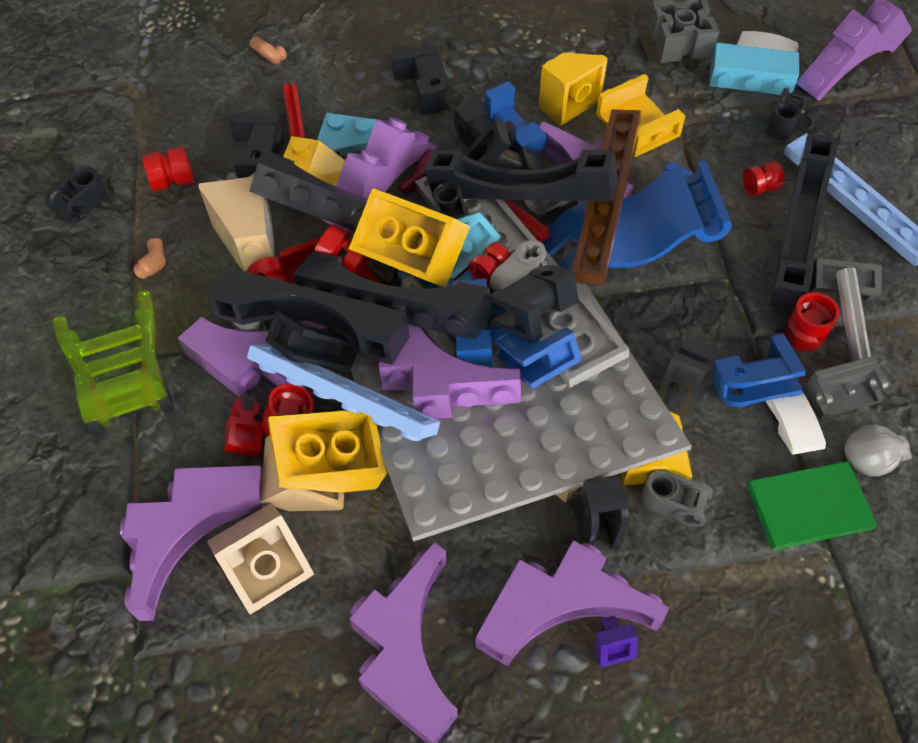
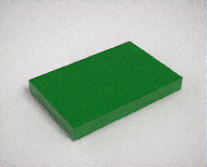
(811, 505)

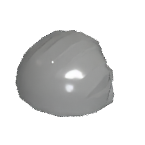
(876, 450)

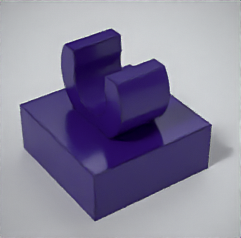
(615, 643)

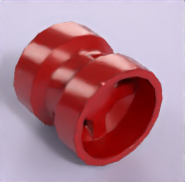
(763, 178)
(483, 266)

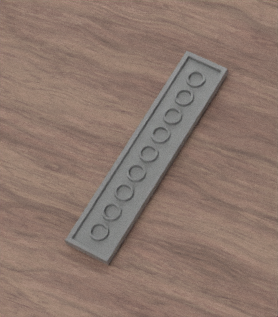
(595, 338)

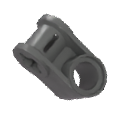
(680, 500)

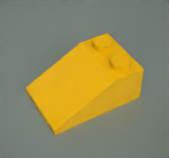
(409, 237)
(327, 451)

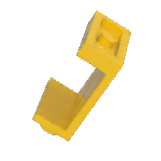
(654, 126)

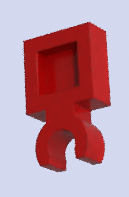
(242, 433)

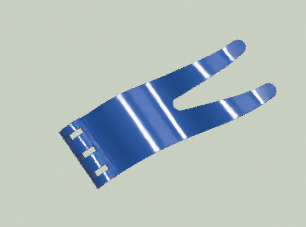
(651, 220)

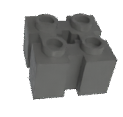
(682, 29)

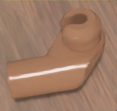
(272, 54)
(151, 262)

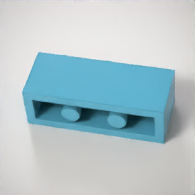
(753, 68)

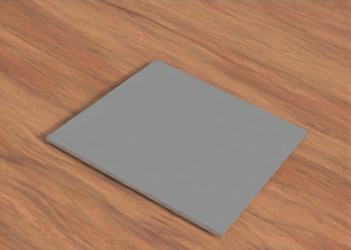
(526, 450)

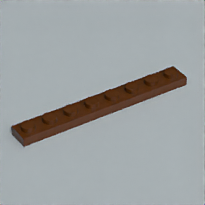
(602, 217)

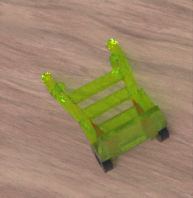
(123, 393)

